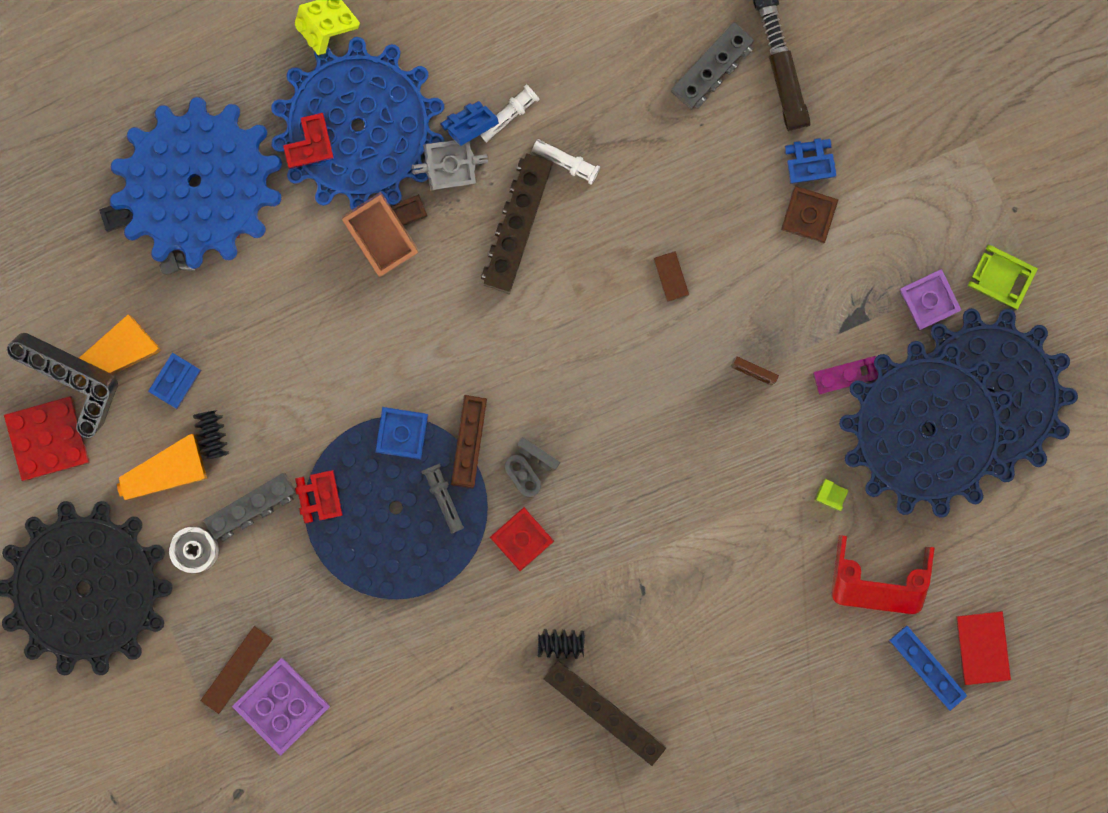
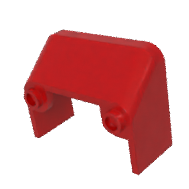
(851, 591)

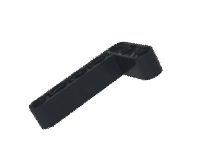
(71, 376)

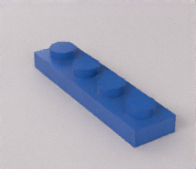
(928, 667)

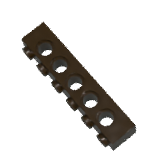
(540, 169)
(604, 712)

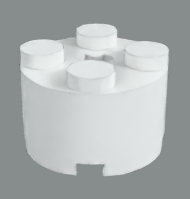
(181, 545)

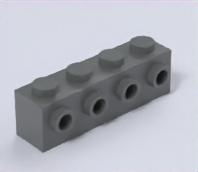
(711, 67)
(248, 507)

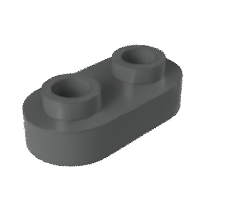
(523, 475)

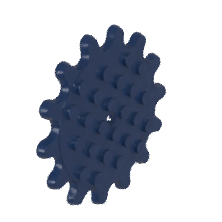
(1020, 369)
(963, 421)

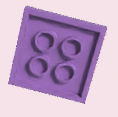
(281, 706)

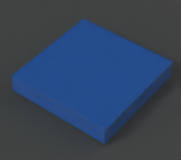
(401, 433)

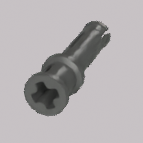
(439, 487)

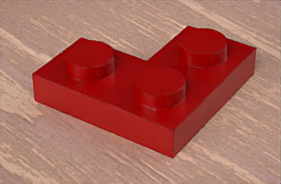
(314, 148)

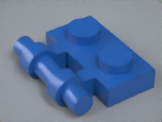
(469, 122)
(810, 168)

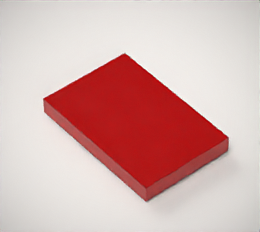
(983, 648)

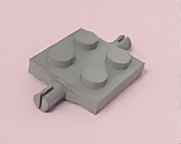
(449, 164)

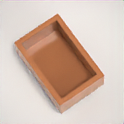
(380, 234)

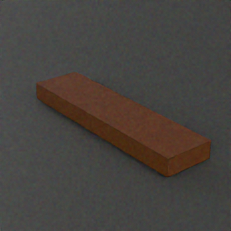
(468, 441)
(236, 669)

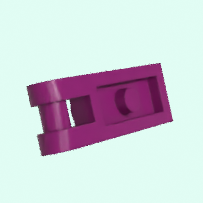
(844, 375)

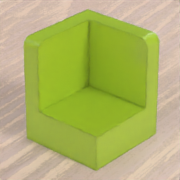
(831, 495)

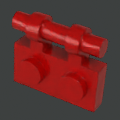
(325, 495)

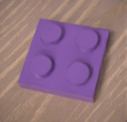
(930, 299)

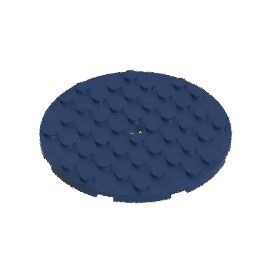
(387, 551)

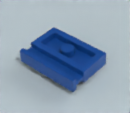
(174, 380)

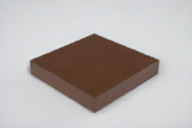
(809, 214)
(754, 371)

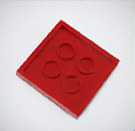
(46, 438)

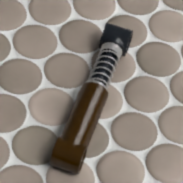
(794, 110)

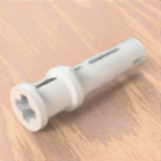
(516, 106)
(575, 165)

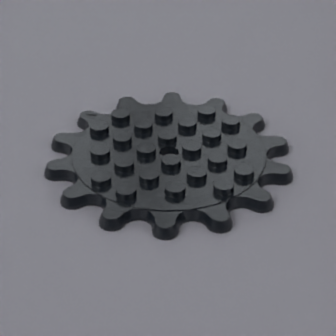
(48, 593)

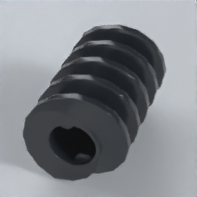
(211, 435)
(561, 643)

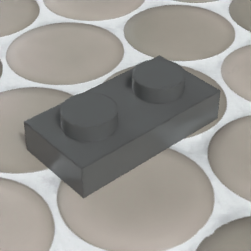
(529, 449)

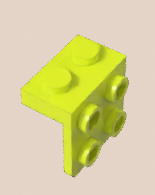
(324, 19)

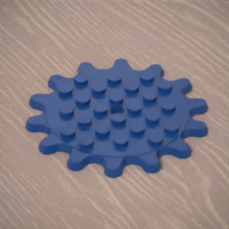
(365, 90)
(199, 216)

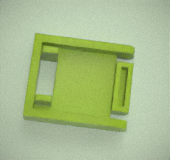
(998, 274)

